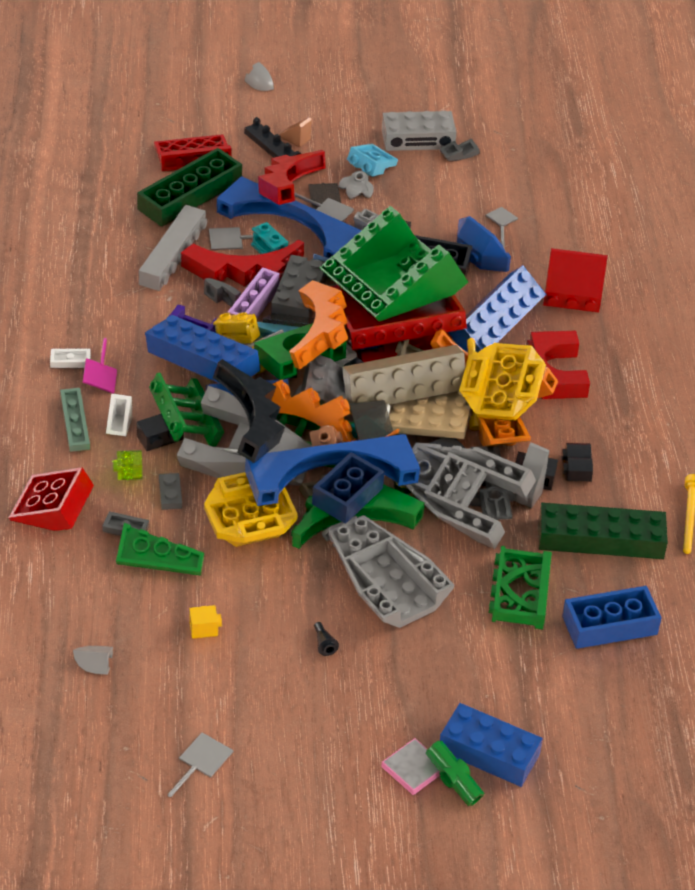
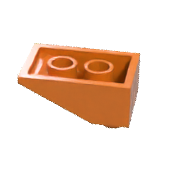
(502, 432)

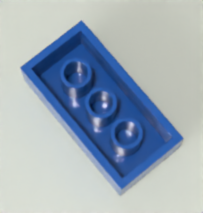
(611, 617)
(491, 744)

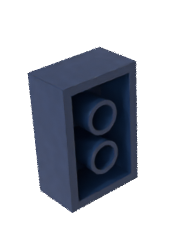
(348, 487)

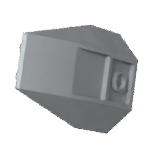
(389, 573)

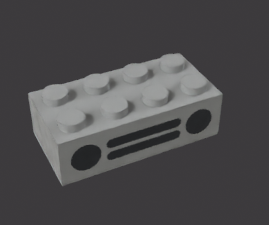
(418, 130)

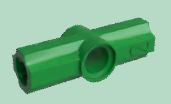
(454, 773)

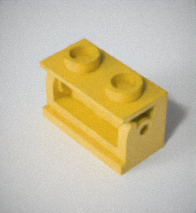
(239, 327)

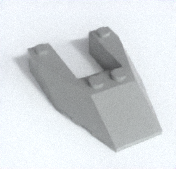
(220, 462)
(452, 478)

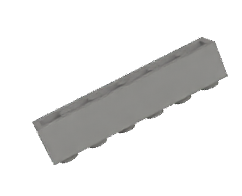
(167, 253)

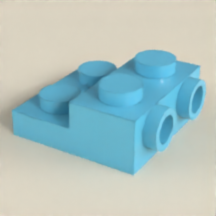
(371, 159)

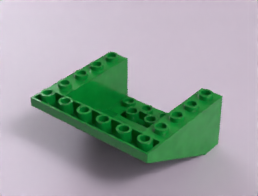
(392, 269)

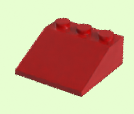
(575, 280)
(53, 499)

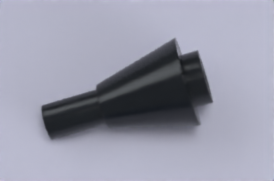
(326, 643)

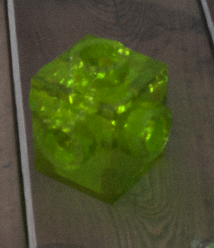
(128, 465)

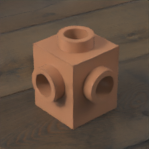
(325, 436)

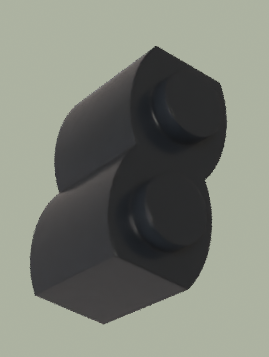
(578, 462)

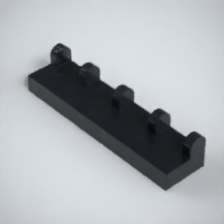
(268, 141)

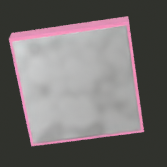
(411, 767)

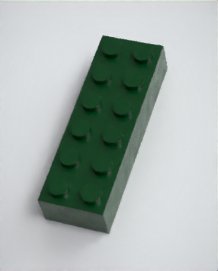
(189, 186)
(602, 530)

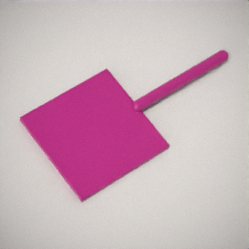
(98, 374)

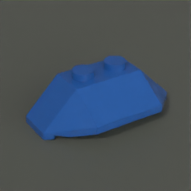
(486, 248)

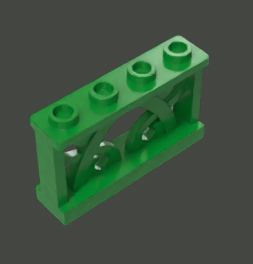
(536, 609)

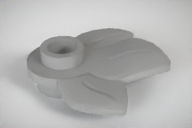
(357, 186)

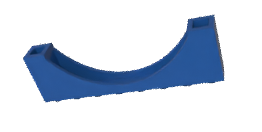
(244, 199)
(277, 469)

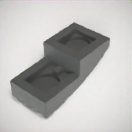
(456, 152)
(220, 291)

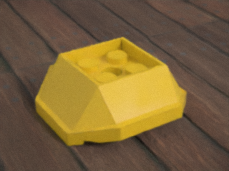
(491, 369)
(239, 519)

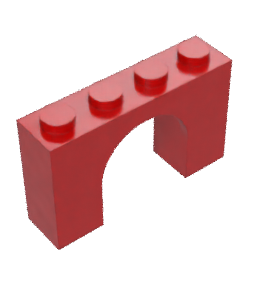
(561, 345)

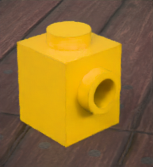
(204, 621)

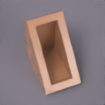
(298, 133)

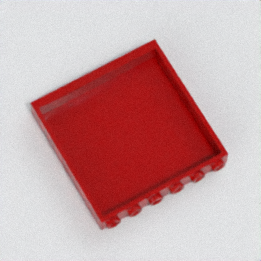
(366, 331)

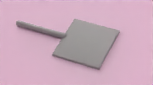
(330, 207)
(227, 238)
(205, 756)

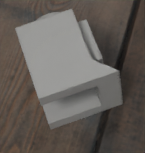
(364, 218)

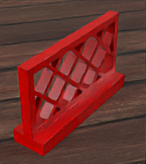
(175, 160)

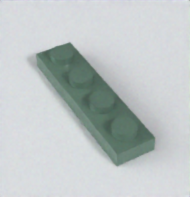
(75, 419)

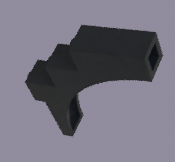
(261, 412)

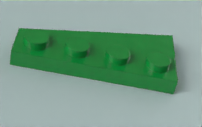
(148, 551)

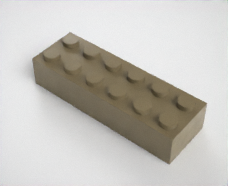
(405, 376)

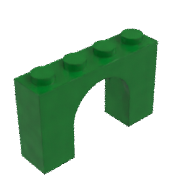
(275, 353)

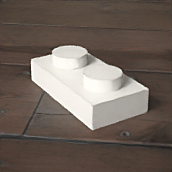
(69, 358)

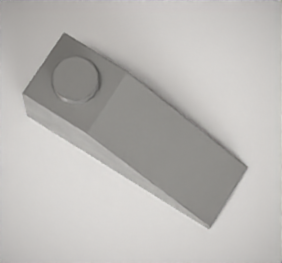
(536, 460)

